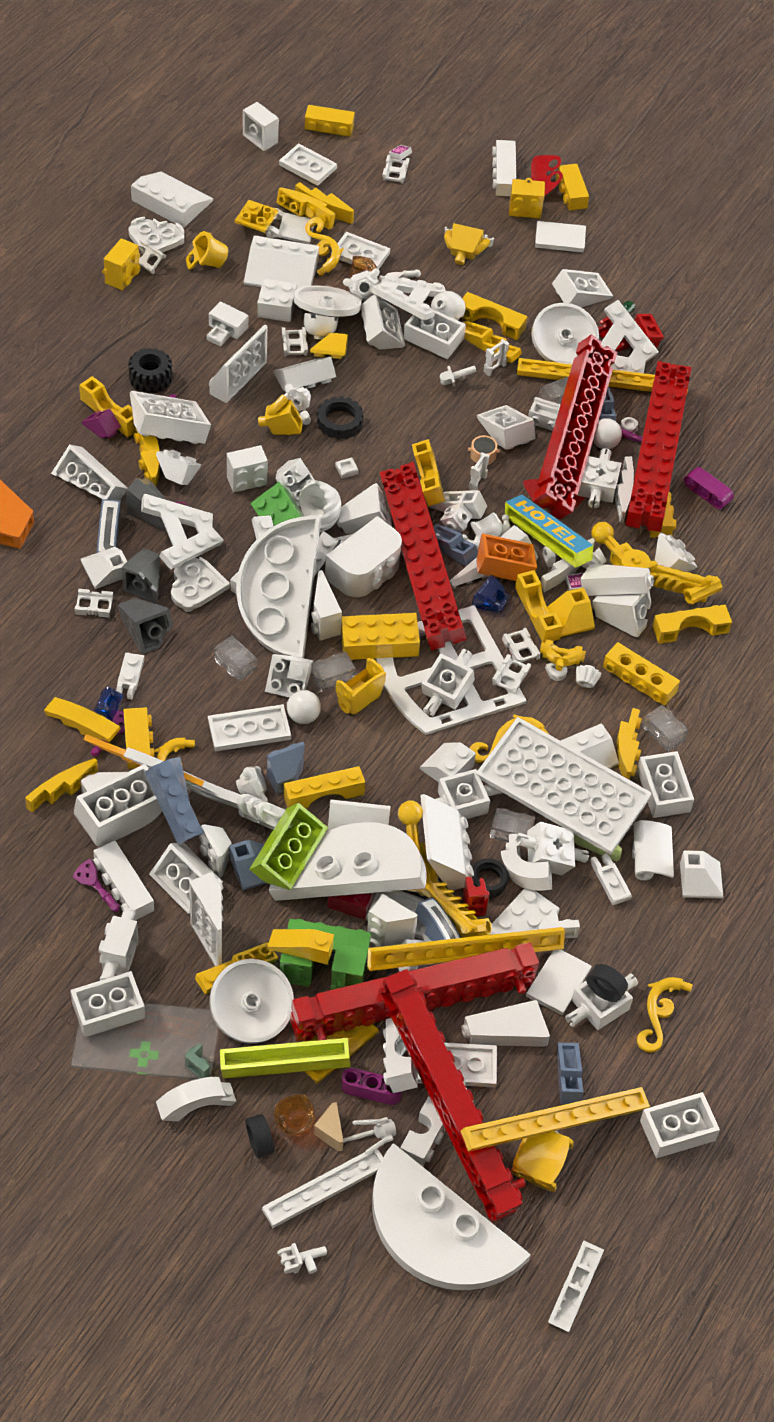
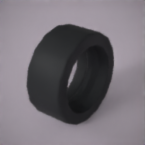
(495, 866)
(607, 982)
(259, 1136)

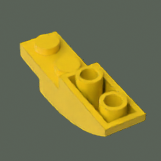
(303, 204)
(149, 461)
(627, 746)
(207, 978)

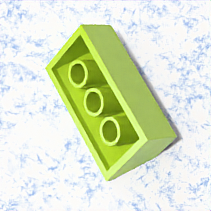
(288, 847)

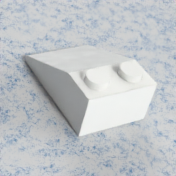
(581, 287)
(508, 426)
(326, 612)

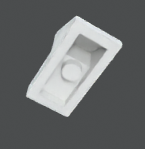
(570, 926)

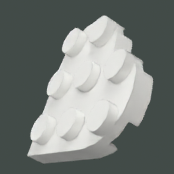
(159, 235)
(196, 584)

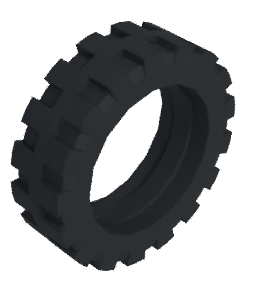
(339, 404)

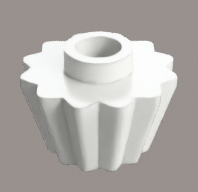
(302, 399)
(598, 558)
(587, 676)

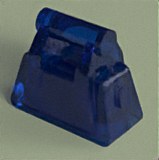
(489, 593)
(108, 703)

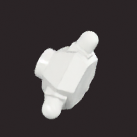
(362, 283)
(252, 783)

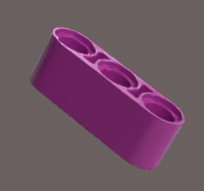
(708, 488)
(361, 1089)

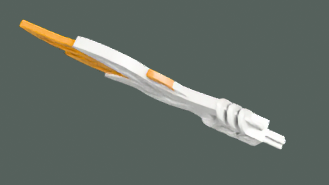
(248, 805)

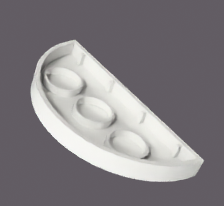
(278, 585)
(358, 861)
(436, 1231)

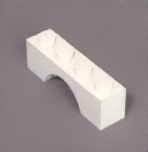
(400, 1070)

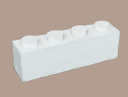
(504, 166)
(123, 879)

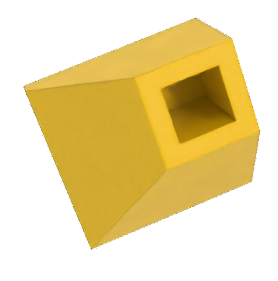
(256, 216)
(332, 344)
(574, 612)

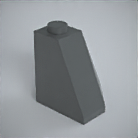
(134, 500)
(142, 575)
(145, 623)

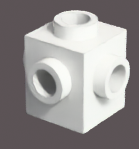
(456, 517)

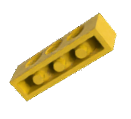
(641, 673)

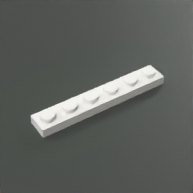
(322, 1188)

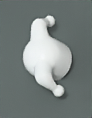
(490, 525)

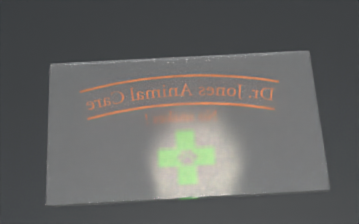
(151, 1044)

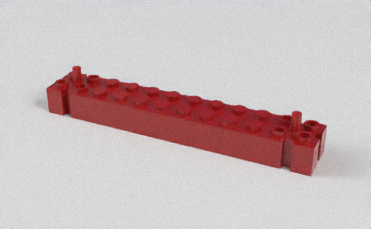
(575, 427)
(658, 447)
(423, 557)
(448, 984)
(449, 1094)

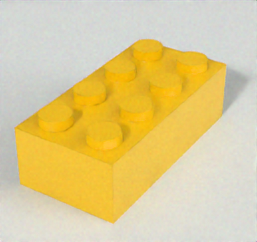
(380, 636)

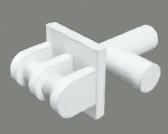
(448, 377)
(293, 1259)

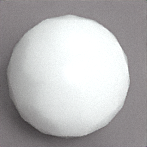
(607, 434)
(303, 707)

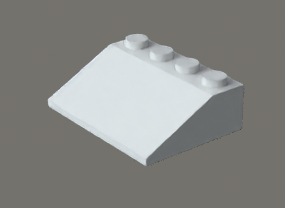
(169, 197)
(281, 262)
(240, 367)
(169, 418)
(446, 842)
(206, 914)

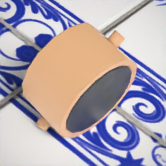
(485, 445)

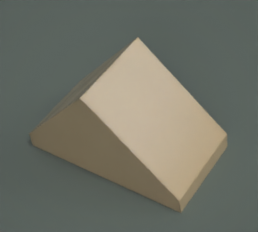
(329, 1128)

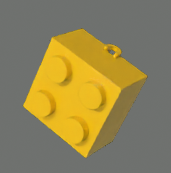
(526, 198)
(121, 264)

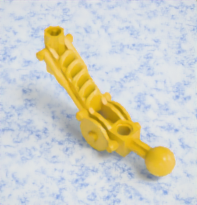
(692, 586)
(463, 919)

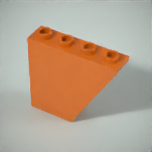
(15, 518)

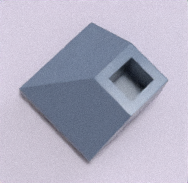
(285, 765)
(242, 857)

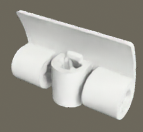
(652, 849)

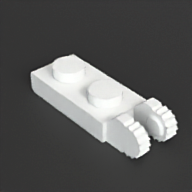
(130, 673)
(611, 880)

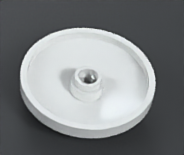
(327, 301)
(560, 330)
(251, 1001)

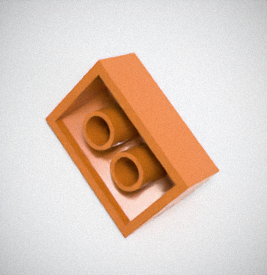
(504, 557)

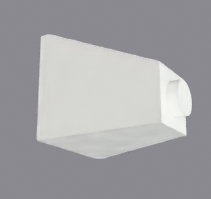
(363, 509)
(624, 611)

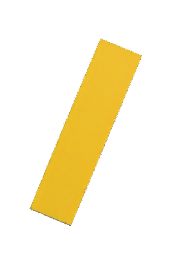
(342, 210)
(484, 339)
(83, 719)
(66, 781)

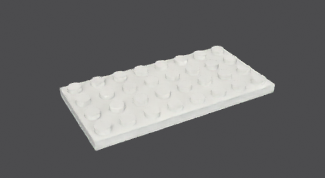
(564, 785)

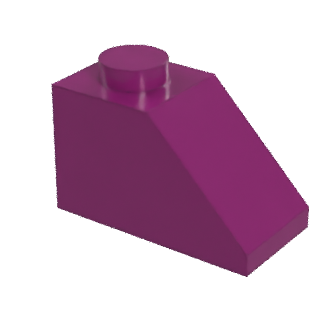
(102, 423)

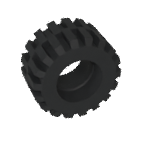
(150, 370)

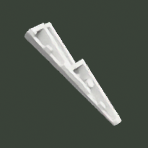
(471, 573)

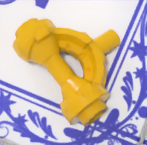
(554, 655)

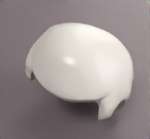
(320, 500)

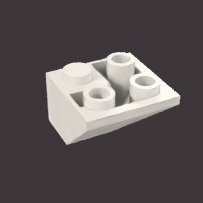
(177, 467)
(294, 477)
(673, 554)
(104, 566)
(288, 675)
(215, 847)
(700, 875)

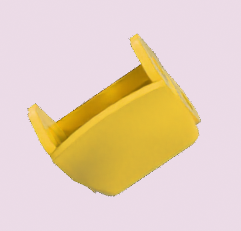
(362, 688)
(542, 1159)

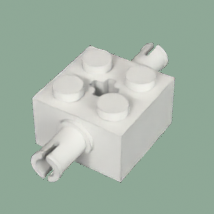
(600, 479)
(447, 681)
(466, 793)
(553, 845)
(119, 944)
(596, 1009)

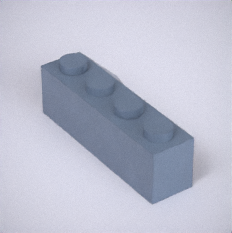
(172, 795)

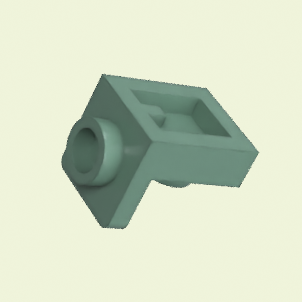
(196, 1063)

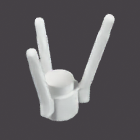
(384, 1129)

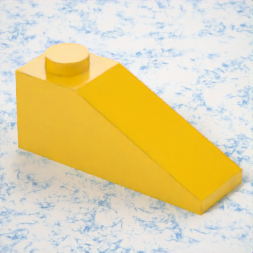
(303, 943)

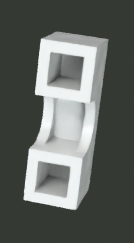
(421, 1145)

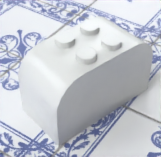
(364, 559)
(117, 807)

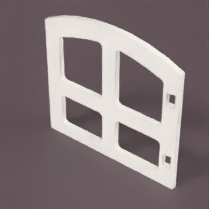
(475, 707)

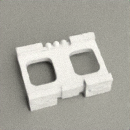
(390, 169)
(149, 251)
(294, 342)
(500, 355)
(478, 473)
(95, 597)
(516, 647)
(505, 672)

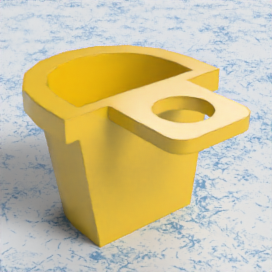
(207, 251)

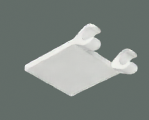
(291, 228)

